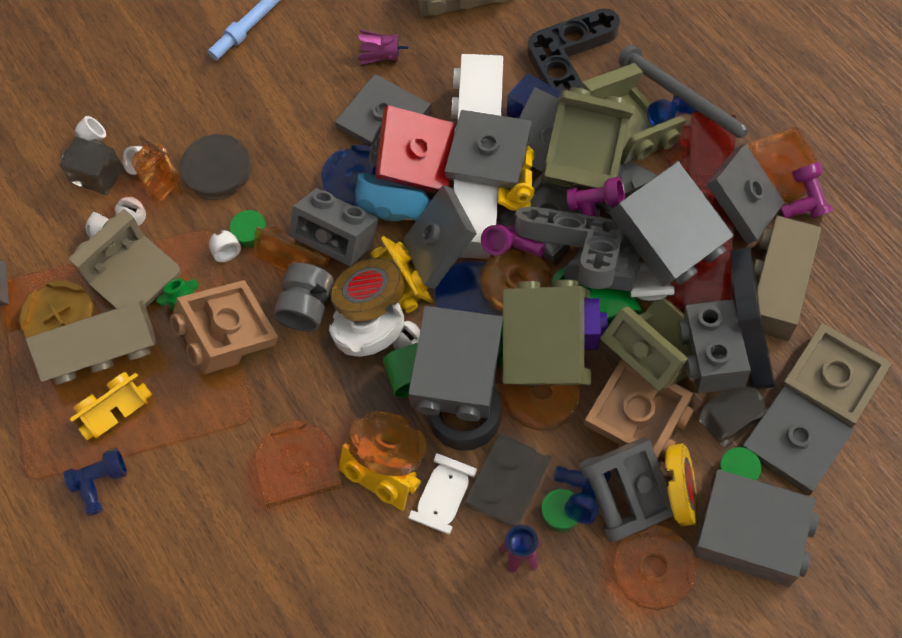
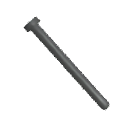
(633, 54)

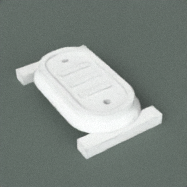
(648, 287)
(443, 494)

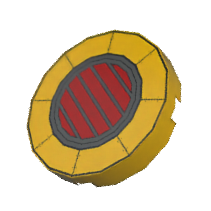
(682, 488)

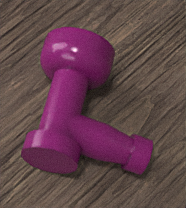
(584, 200)
(815, 202)
(498, 240)

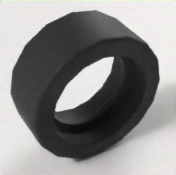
(468, 439)

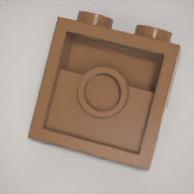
(221, 326)
(635, 409)

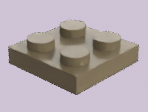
(837, 374)

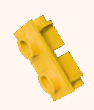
(521, 193)
(414, 286)
(97, 413)
(389, 489)

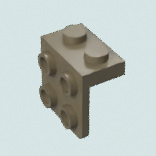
(124, 263)

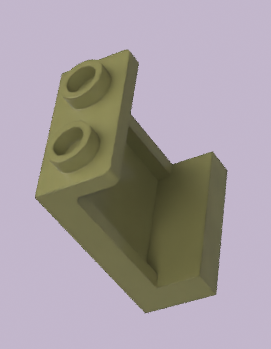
(641, 136)
(586, 140)
(544, 334)
(650, 342)

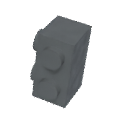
(333, 226)
(714, 346)

